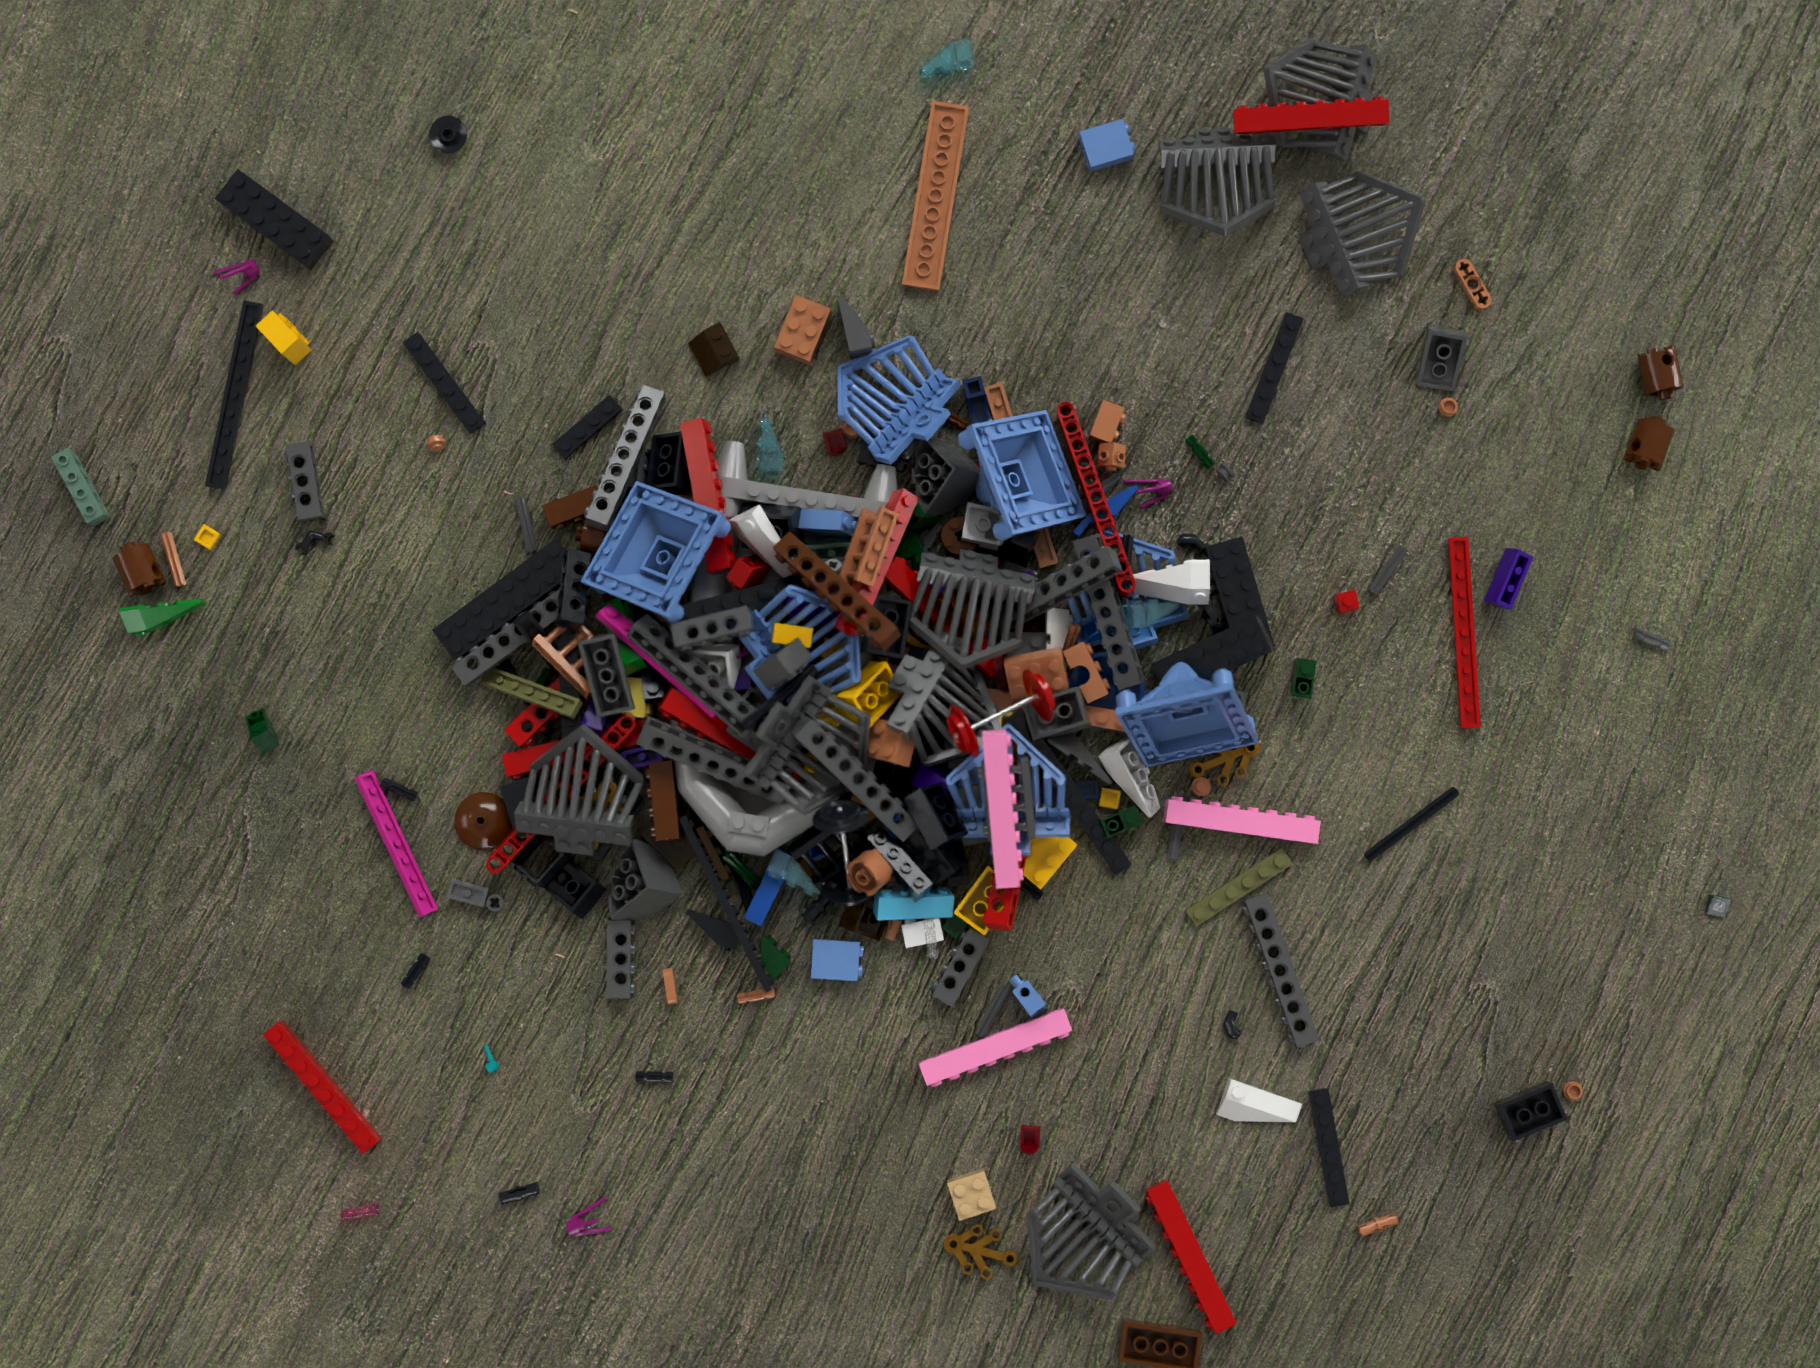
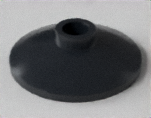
(441, 128)

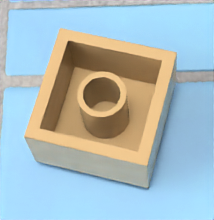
(971, 1194)

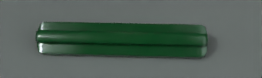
(742, 870)

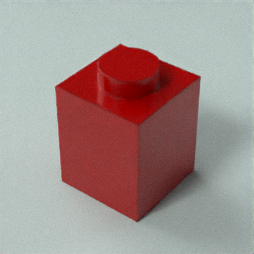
(1346, 602)

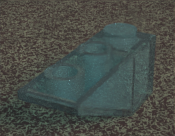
(954, 56)
(771, 453)
(1146, 614)
(787, 867)

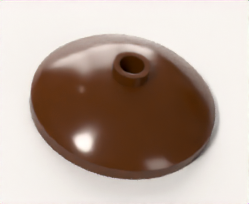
(496, 823)

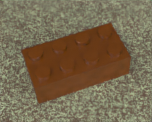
(664, 801)
(1158, 1344)

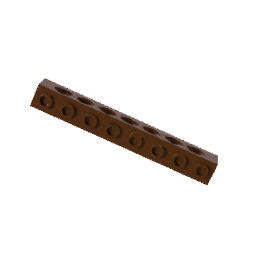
(791, 545)

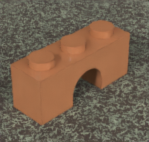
(1082, 656)

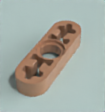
(1480, 286)

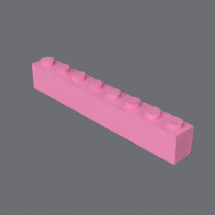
(1001, 809)
(1241, 821)
(995, 1046)

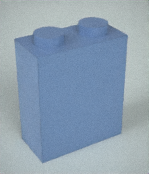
(1106, 145)
(827, 523)
(836, 960)

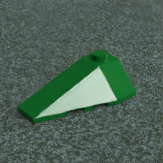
(145, 619)

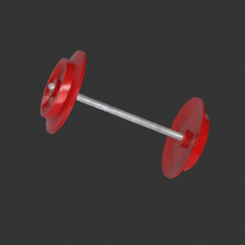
(1038, 694)

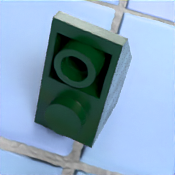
(920, 520)
(1303, 678)
(262, 731)
(1121, 821)
(773, 958)

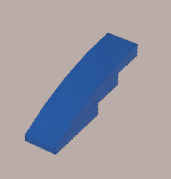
(1115, 504)
(764, 898)

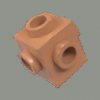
(1111, 456)

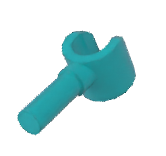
(492, 1065)

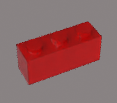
(748, 572)

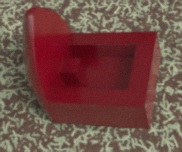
(835, 442)
(1030, 1139)

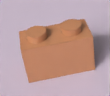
(1107, 422)

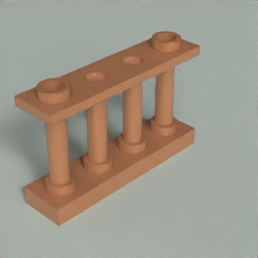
(868, 546)
(557, 658)

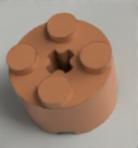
(869, 872)

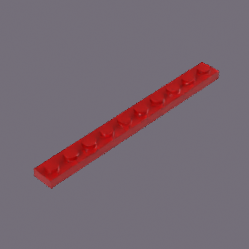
(1464, 632)

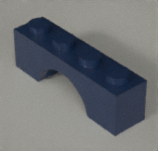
(976, 400)

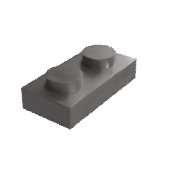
(468, 893)

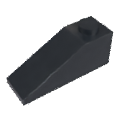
(717, 929)

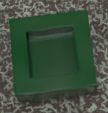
(954, 926)

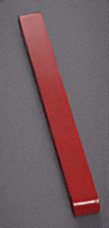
(1094, 489)
(518, 843)

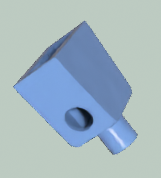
(1033, 1002)

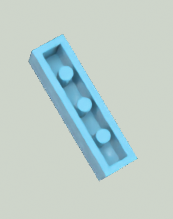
(899, 905)

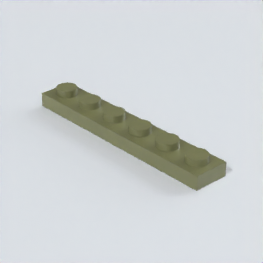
(532, 692)
(1238, 887)

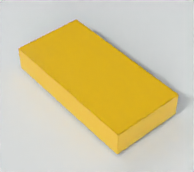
(786, 633)

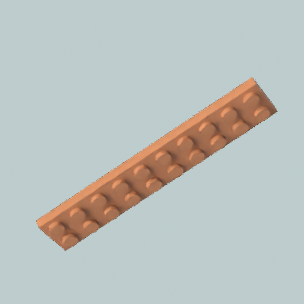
(935, 196)

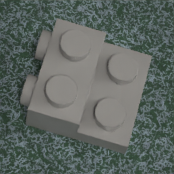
(979, 526)

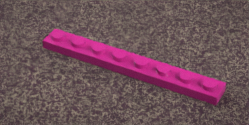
(621, 626)
(396, 843)

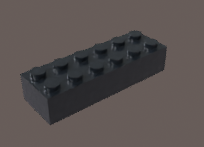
(274, 219)
(1235, 583)
(1221, 651)

